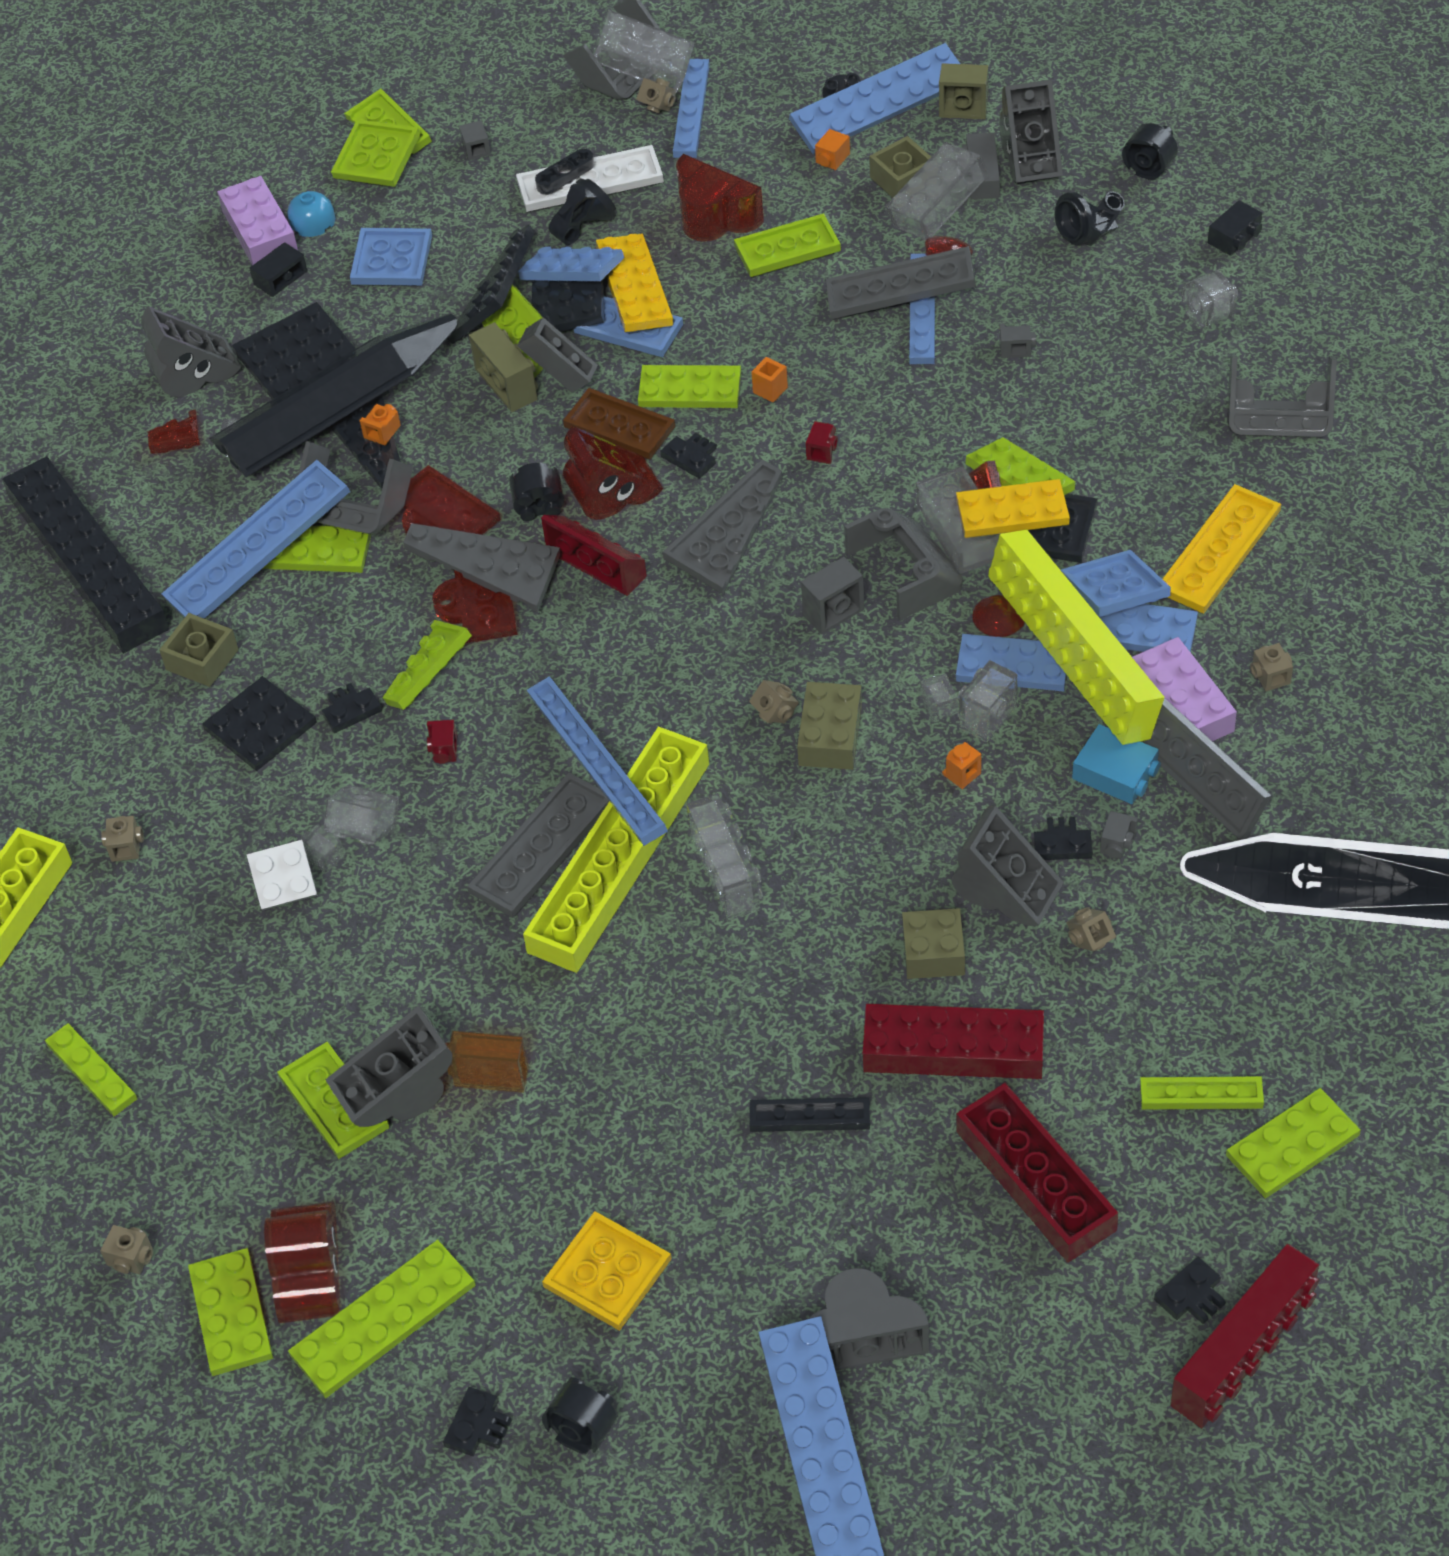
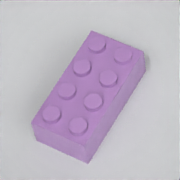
(255, 218)
(1188, 688)

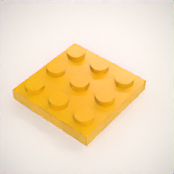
(607, 1270)

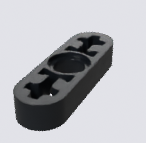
(578, 164)

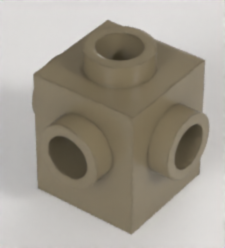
(657, 94)
(1272, 667)
(774, 702)
(122, 838)
(1090, 929)
(127, 1249)

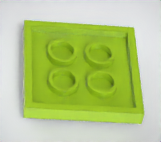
(375, 152)

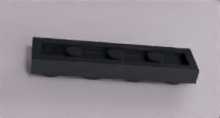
(809, 1114)

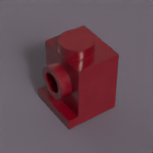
(821, 442)
(442, 740)

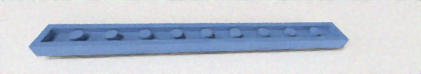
(597, 761)

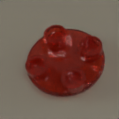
(943, 243)
(996, 617)

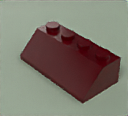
(594, 554)

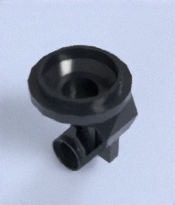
(583, 203)
(1084, 222)

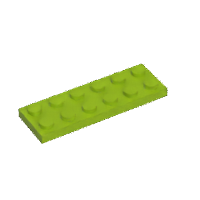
(381, 1318)

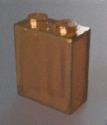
(488, 1061)

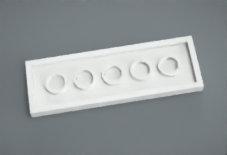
(610, 172)

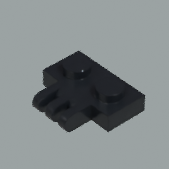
(690, 455)
(350, 707)
(1063, 841)
(1191, 1292)
(476, 1423)

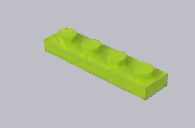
(91, 1069)
(1201, 1093)

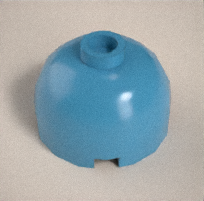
(310, 214)

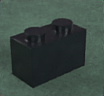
(1235, 228)
(278, 269)

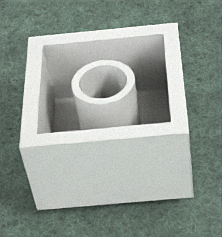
(282, 875)

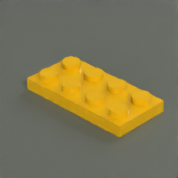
(1012, 508)

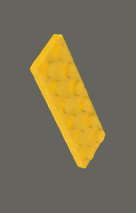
(636, 285)
(1220, 547)

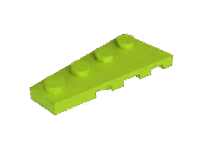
(383, 109)
(430, 659)

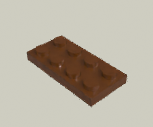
(620, 422)

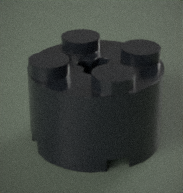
(1150, 150)
(536, 491)
(580, 1416)

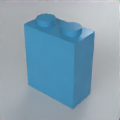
(1116, 767)

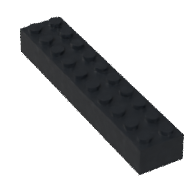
(86, 555)

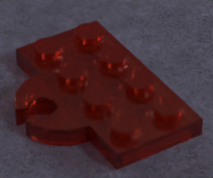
(444, 504)
(475, 607)

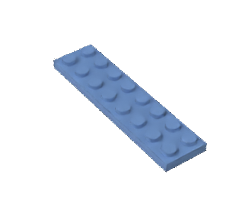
(874, 98)
(256, 541)
(820, 1440)

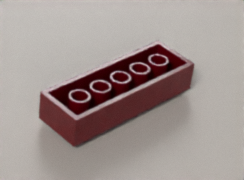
(953, 1041)
(1037, 1172)
(1245, 1336)

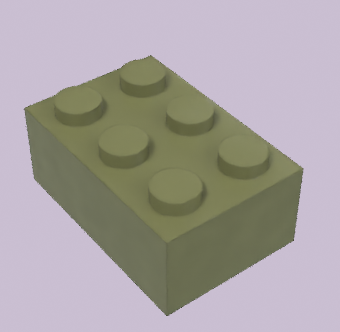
(503, 367)
(829, 725)

